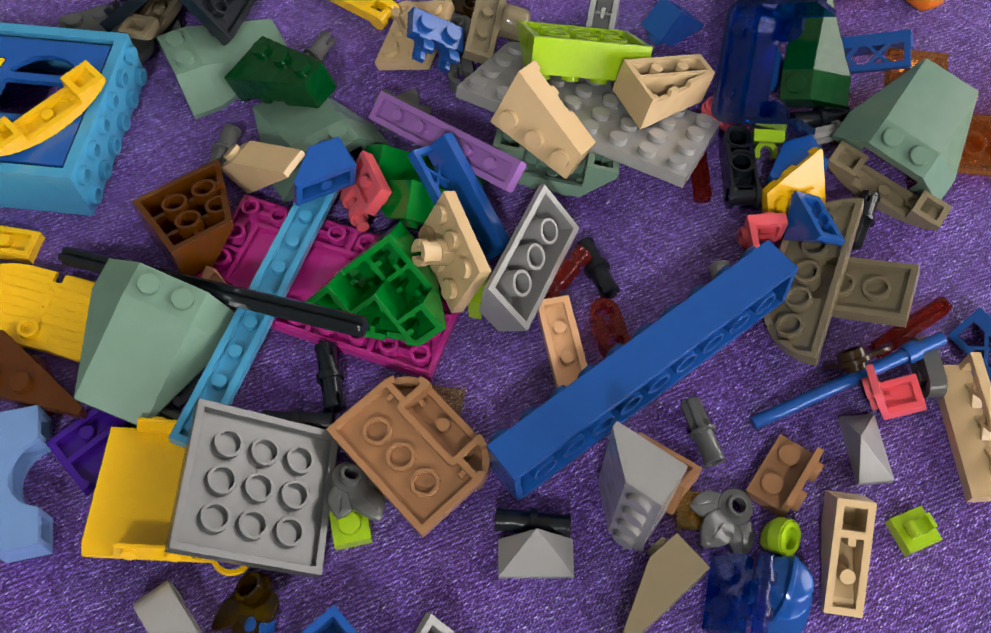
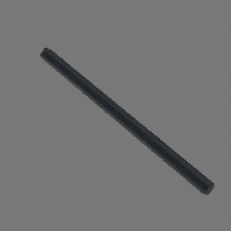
(241, 297)

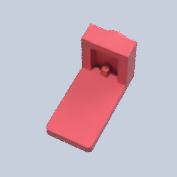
(762, 228)
(894, 396)

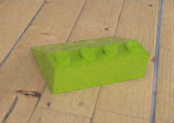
(578, 50)

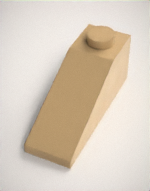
(260, 164)
(845, 552)

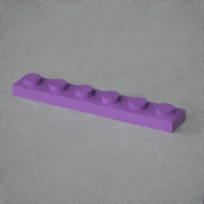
(425, 129)

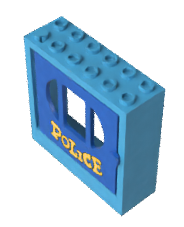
(74, 164)

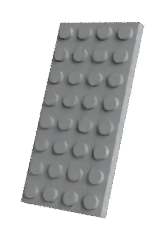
(663, 149)

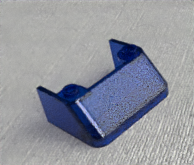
(749, 58)

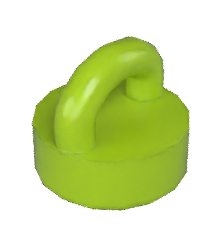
(781, 536)

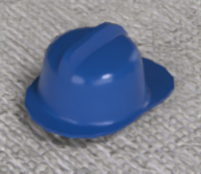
(790, 596)

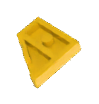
(805, 178)

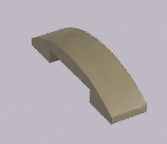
(152, 20)
(896, 201)

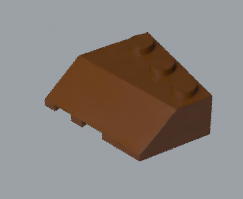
(189, 218)

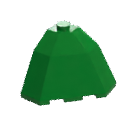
(409, 198)
(388, 290)

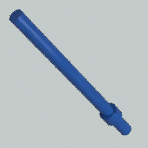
(907, 353)

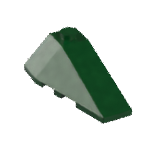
(816, 67)

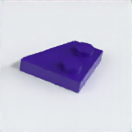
(83, 445)

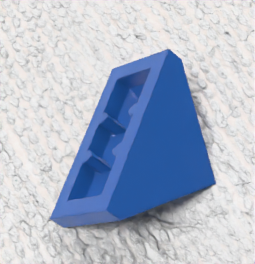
(811, 221)

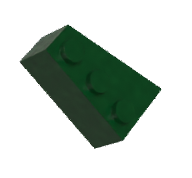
(280, 74)

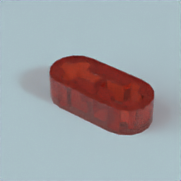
(615, 326)

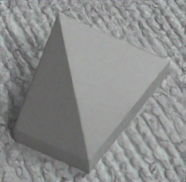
(865, 449)
(535, 556)

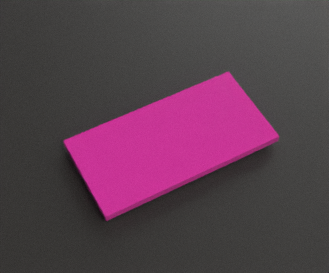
(336, 244)

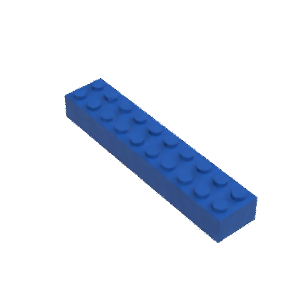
(639, 370)

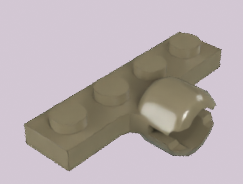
(489, 21)

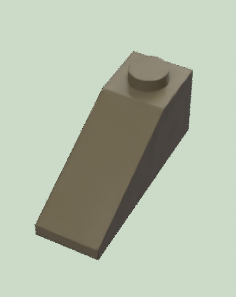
(665, 580)

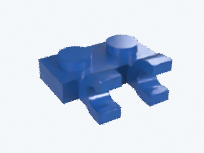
(434, 33)

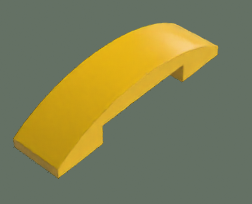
(53, 114)

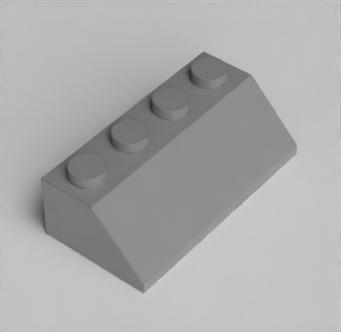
(528, 263)
(636, 486)

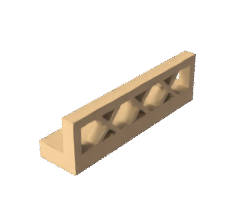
(969, 424)

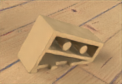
(661, 86)
(542, 123)

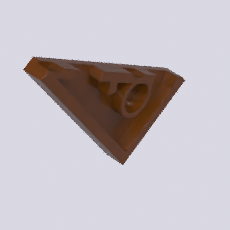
(30, 384)

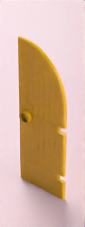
(44, 312)

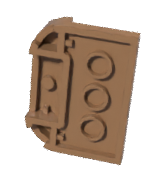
(413, 449)

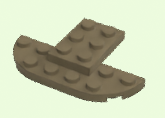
(838, 287)

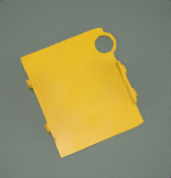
(138, 496)

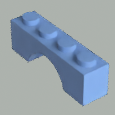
(24, 528)

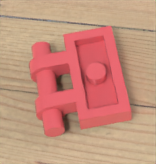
(367, 194)

